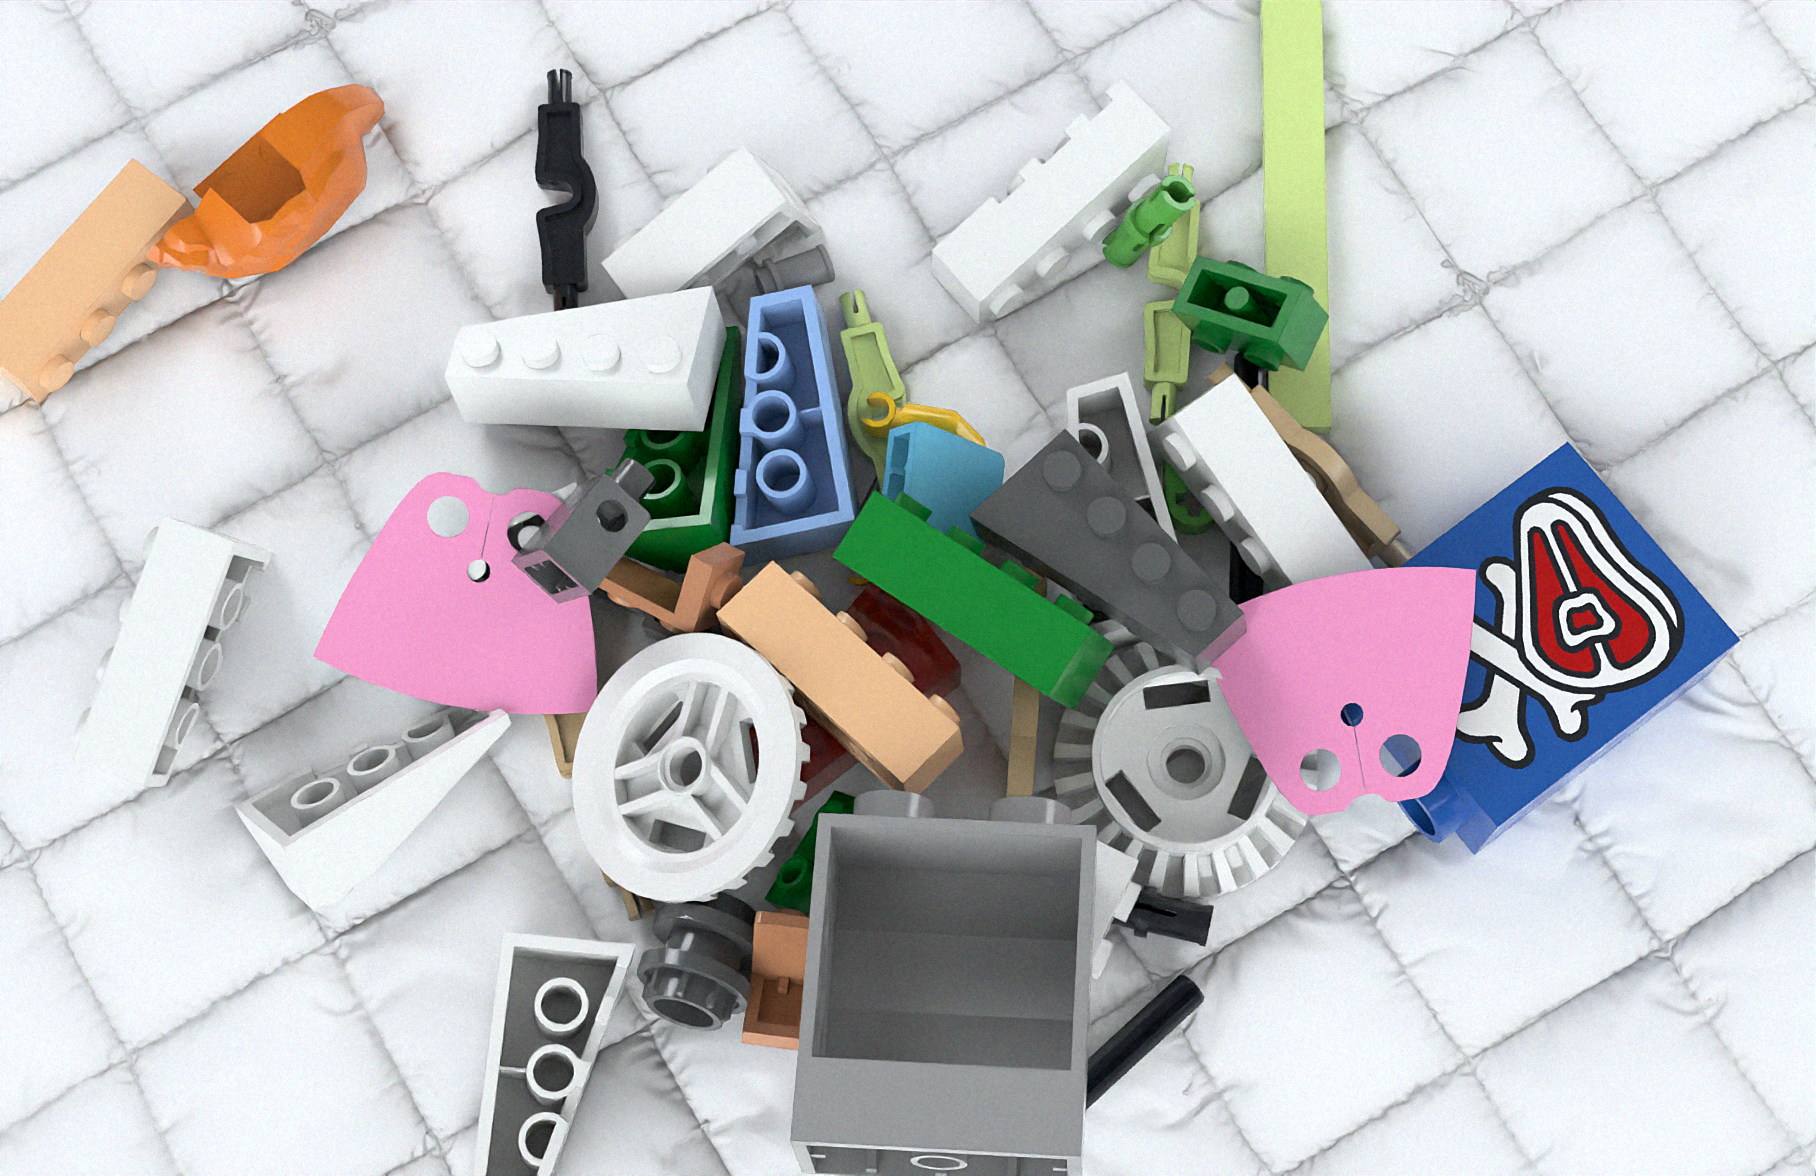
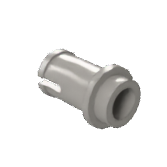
(802, 269)

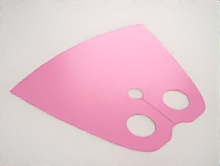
(438, 636)
(1359, 637)

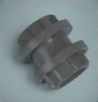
(697, 972)

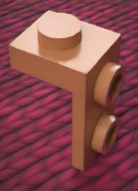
(690, 608)
(777, 979)

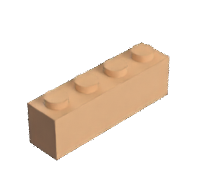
(86, 280)
(843, 682)

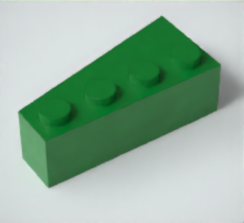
(975, 600)

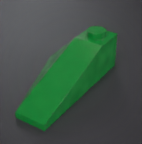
(693, 475)

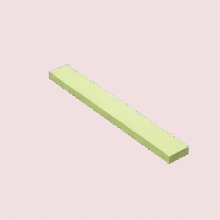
(1296, 187)

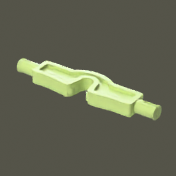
(1164, 333)
(870, 372)

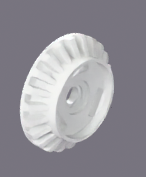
(632, 781)
(1197, 844)

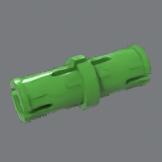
(1149, 221)

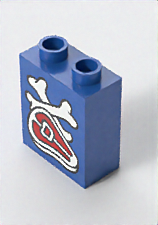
(1570, 648)

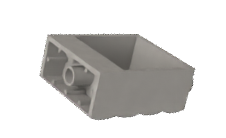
(946, 991)

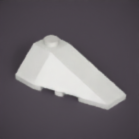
(346, 822)

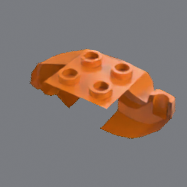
(277, 189)

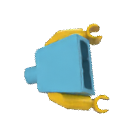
(935, 462)

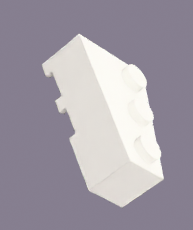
(711, 229)

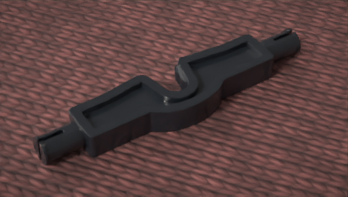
(563, 168)

